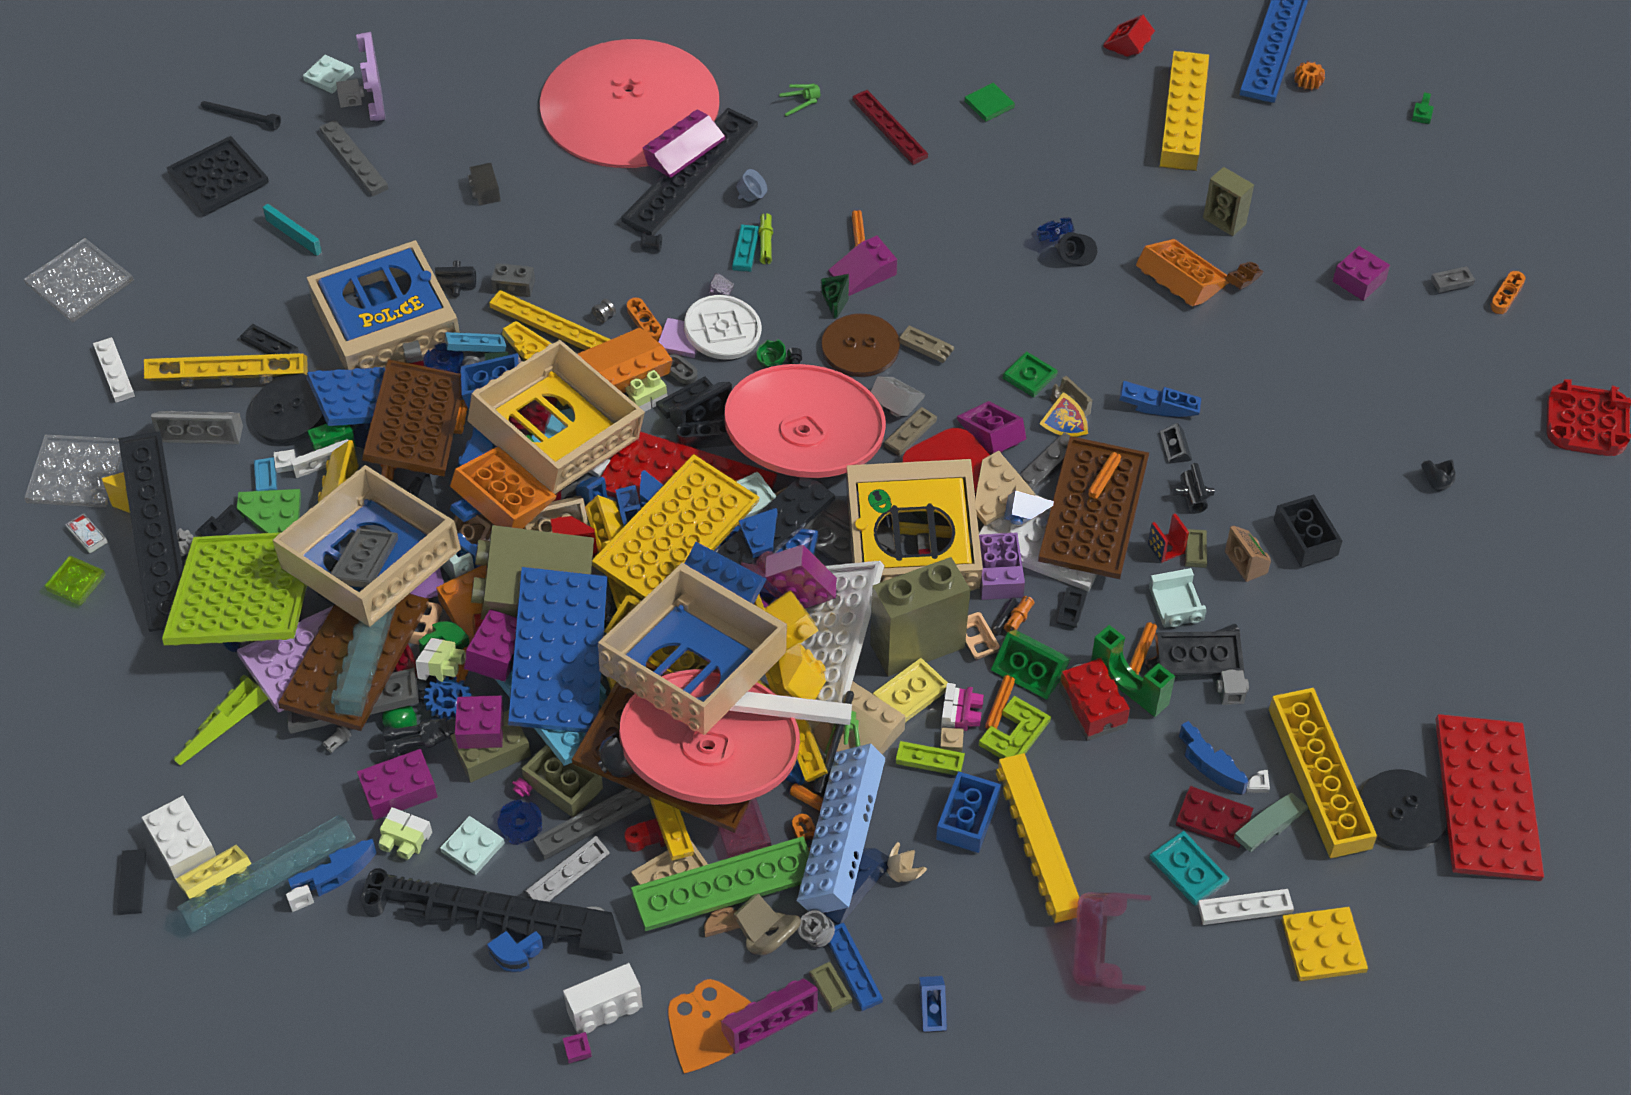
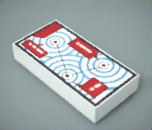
(86, 533)

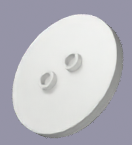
(722, 327)

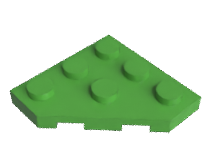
(270, 510)

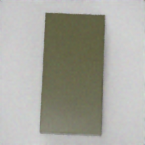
(1196, 549)
(830, 986)

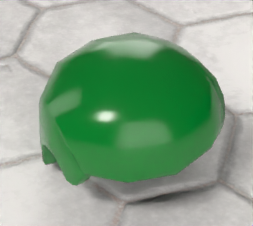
(771, 353)
(399, 717)

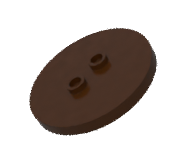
(860, 345)

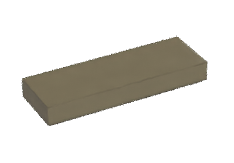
(910, 431)

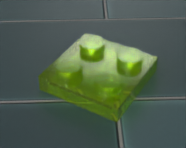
(75, 580)

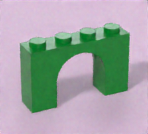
(1150, 692)

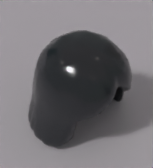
(1439, 475)

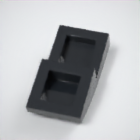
(223, 524)
(1072, 607)

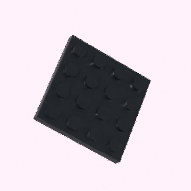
(217, 175)

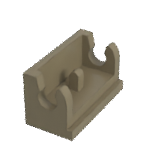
(1071, 389)

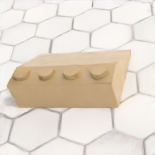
(877, 721)

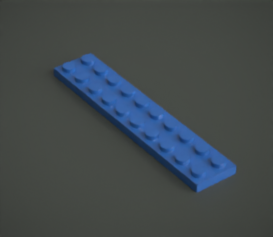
(1273, 49)

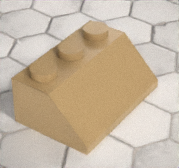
(561, 508)

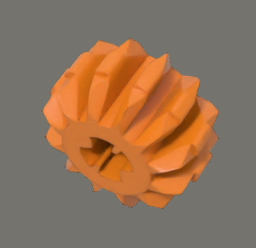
(1309, 75)

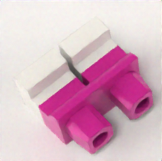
(957, 708)

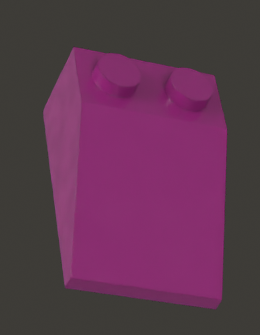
(866, 265)
(993, 426)

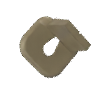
(756, 918)

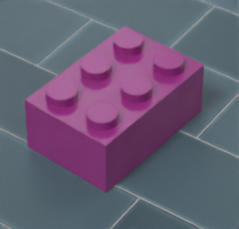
(802, 574)
(493, 646)
(397, 784)

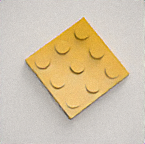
(1324, 944)

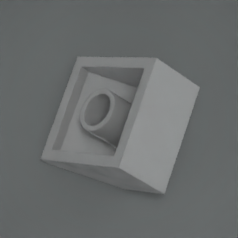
(896, 395)

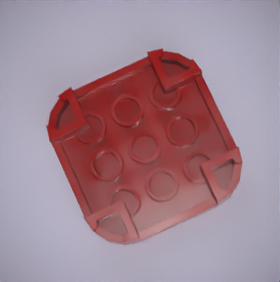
(1588, 419)
(950, 445)

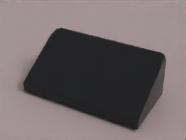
(1175, 444)

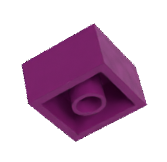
(1361, 273)
(479, 722)

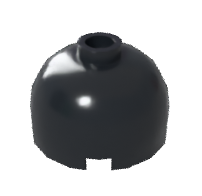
(613, 757)

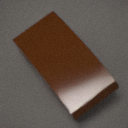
(1245, 275)

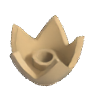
(901, 865)

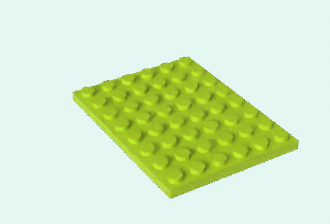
(234, 593)

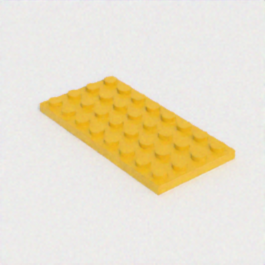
(690, 508)

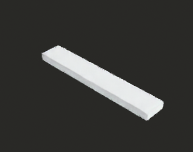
(794, 707)

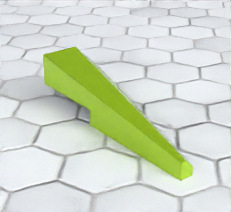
(231, 710)

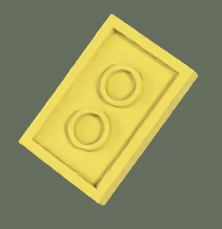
(913, 689)
(213, 872)

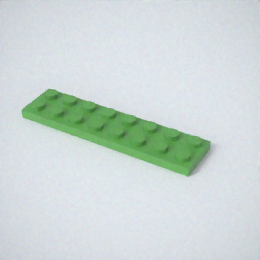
(721, 883)

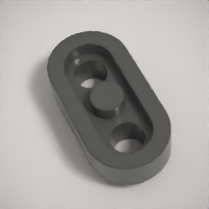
(683, 370)

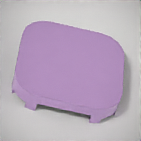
(371, 76)

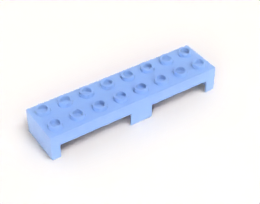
(841, 829)

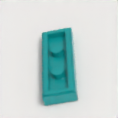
(745, 248)

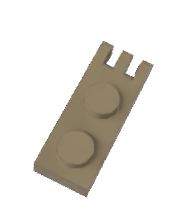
(926, 344)

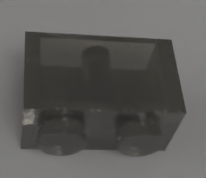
(484, 184)

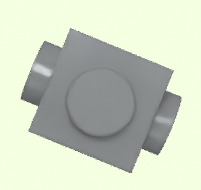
(349, 93)
(1232, 687)

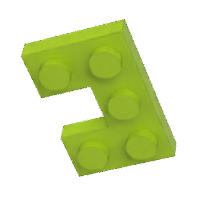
(1030, 725)

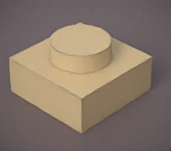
(952, 739)

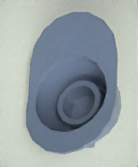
(751, 186)

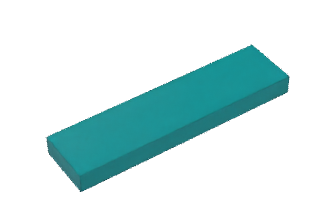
(292, 229)

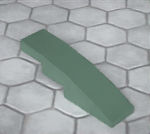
(1270, 822)

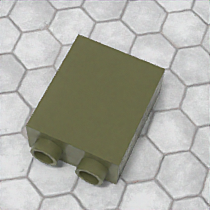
(518, 548)
(919, 615)

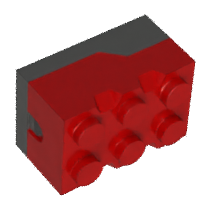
(1094, 699)

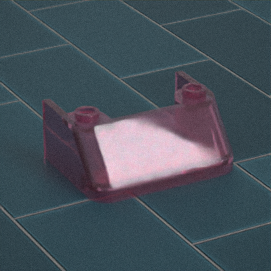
(1090, 939)

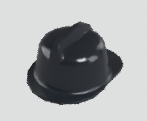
(1077, 248)

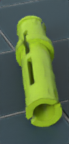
(765, 234)

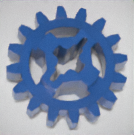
(446, 697)

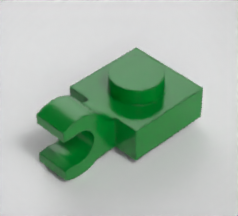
(1423, 111)

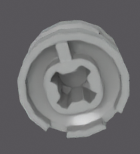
(816, 928)

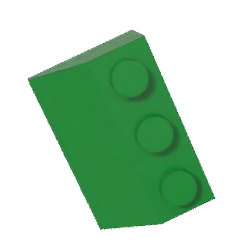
(1030, 663)

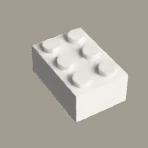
(179, 837)
(603, 999)

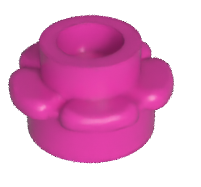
(522, 787)

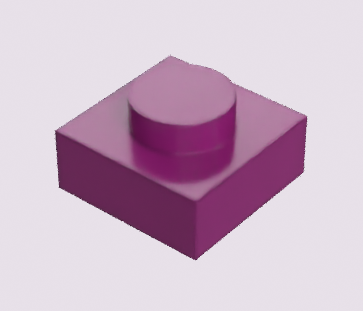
(577, 1047)

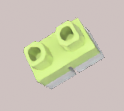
(647, 391)
(439, 659)
(404, 832)

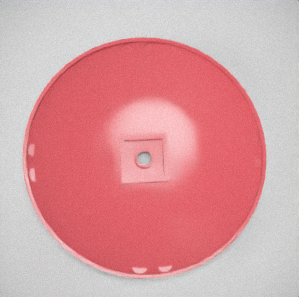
(603, 124)

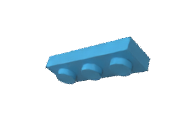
(474, 342)

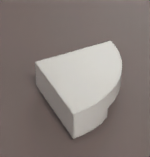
(1259, 783)

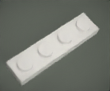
(114, 370)
(1245, 906)

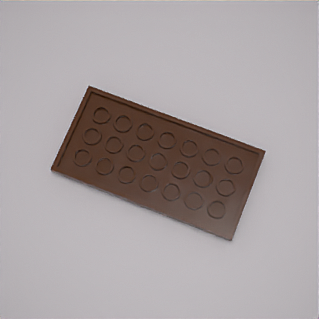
(414, 418)
(1089, 531)
(317, 675)

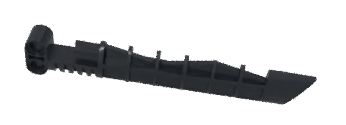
(510, 912)

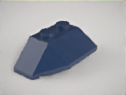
(871, 868)

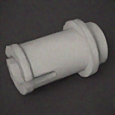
(337, 739)

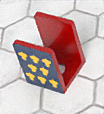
(1176, 538)

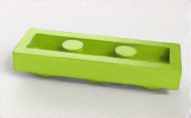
(930, 758)

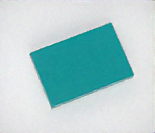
(1189, 868)

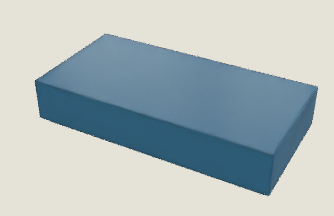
(265, 474)

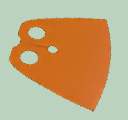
(701, 1039)

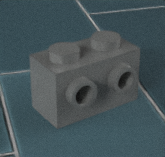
(513, 279)

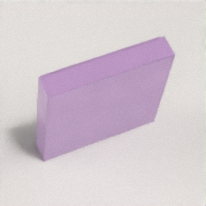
(675, 340)

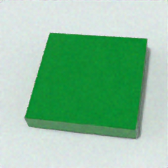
(989, 102)
(1030, 374)

